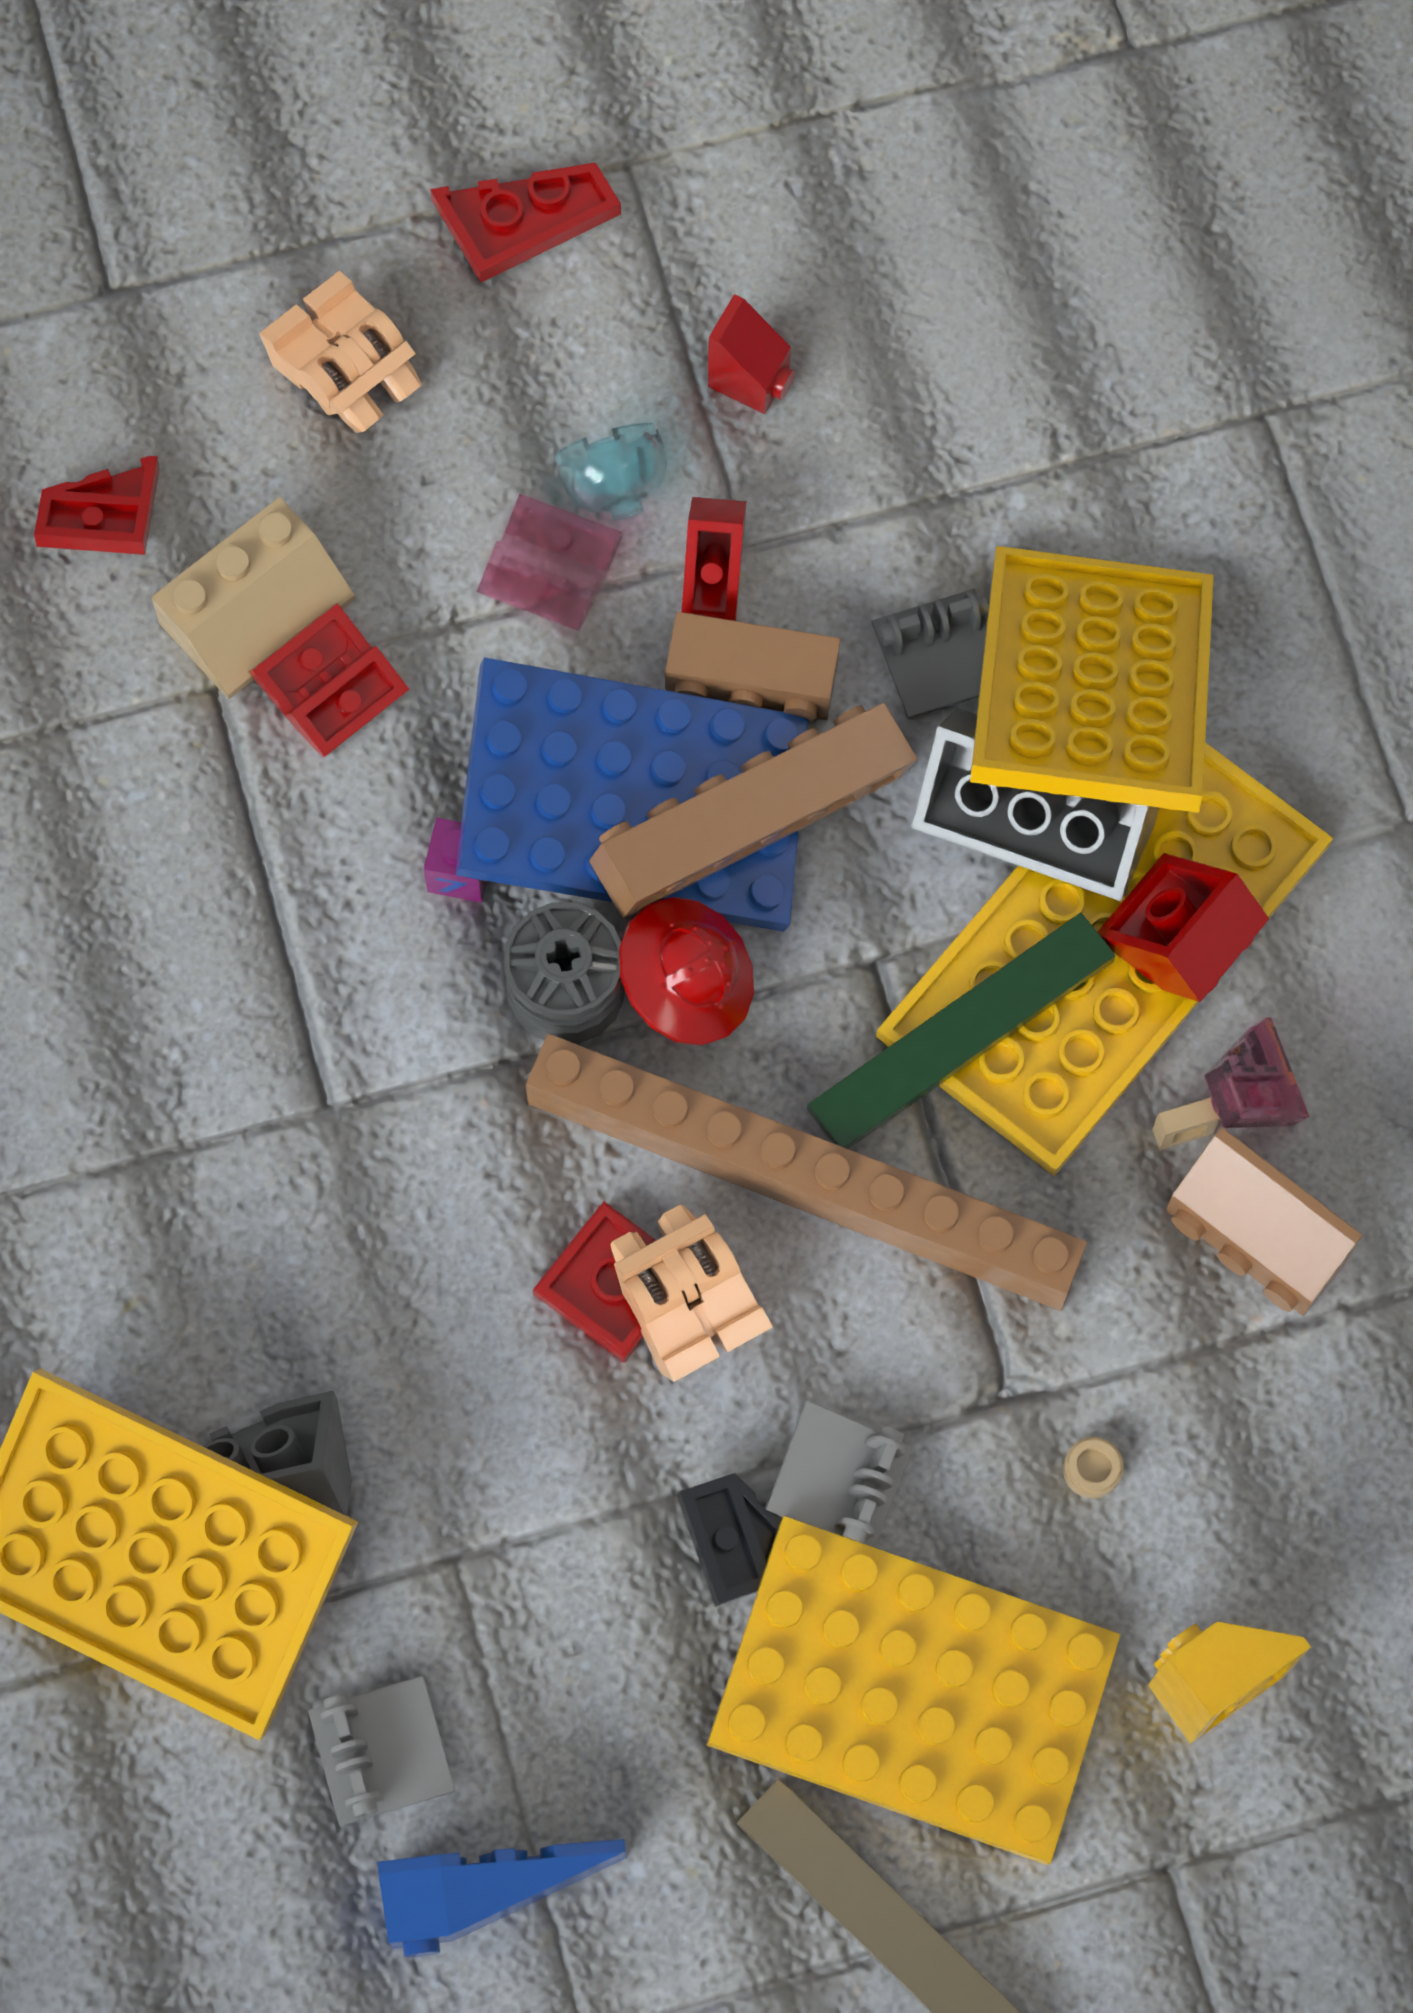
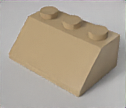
(250, 596)

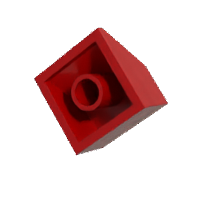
(1184, 925)

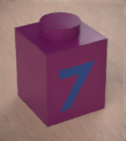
(442, 863)

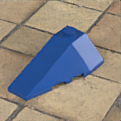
(445, 1898)

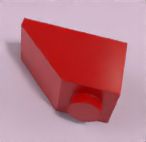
(748, 357)
(713, 557)

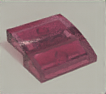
(550, 562)

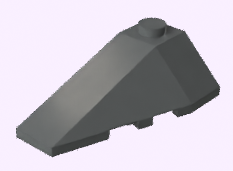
(297, 1447)

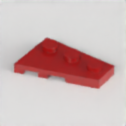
(522, 218)

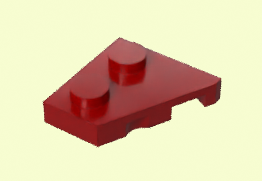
(100, 511)

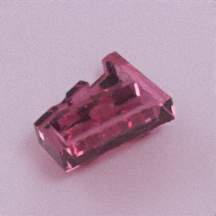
(1255, 1082)

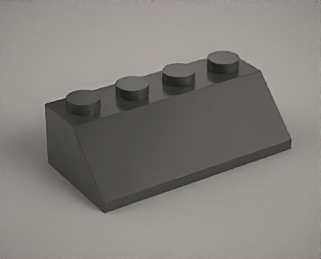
(1057, 835)

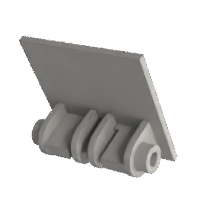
(839, 1475)
(381, 1750)

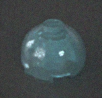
(615, 470)

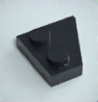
(729, 1535)

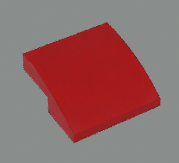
(329, 680)

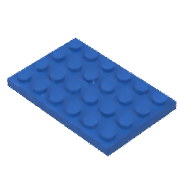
(577, 754)

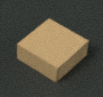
(1185, 1124)

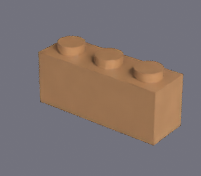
(752, 665)

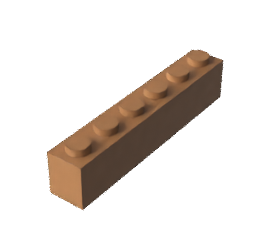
(751, 809)

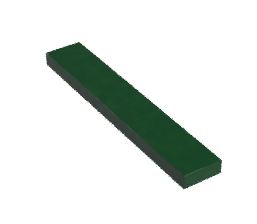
(961, 1032)

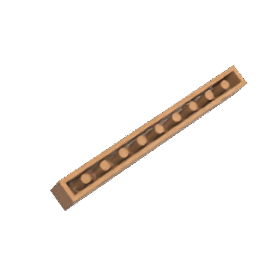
(805, 1172)

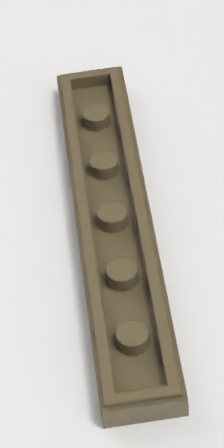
(867, 1906)

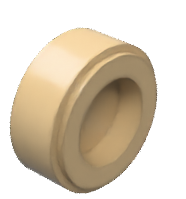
(1093, 1467)

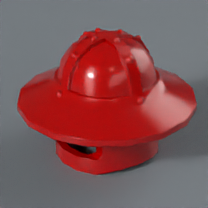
(686, 971)

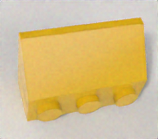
(1219, 1671)

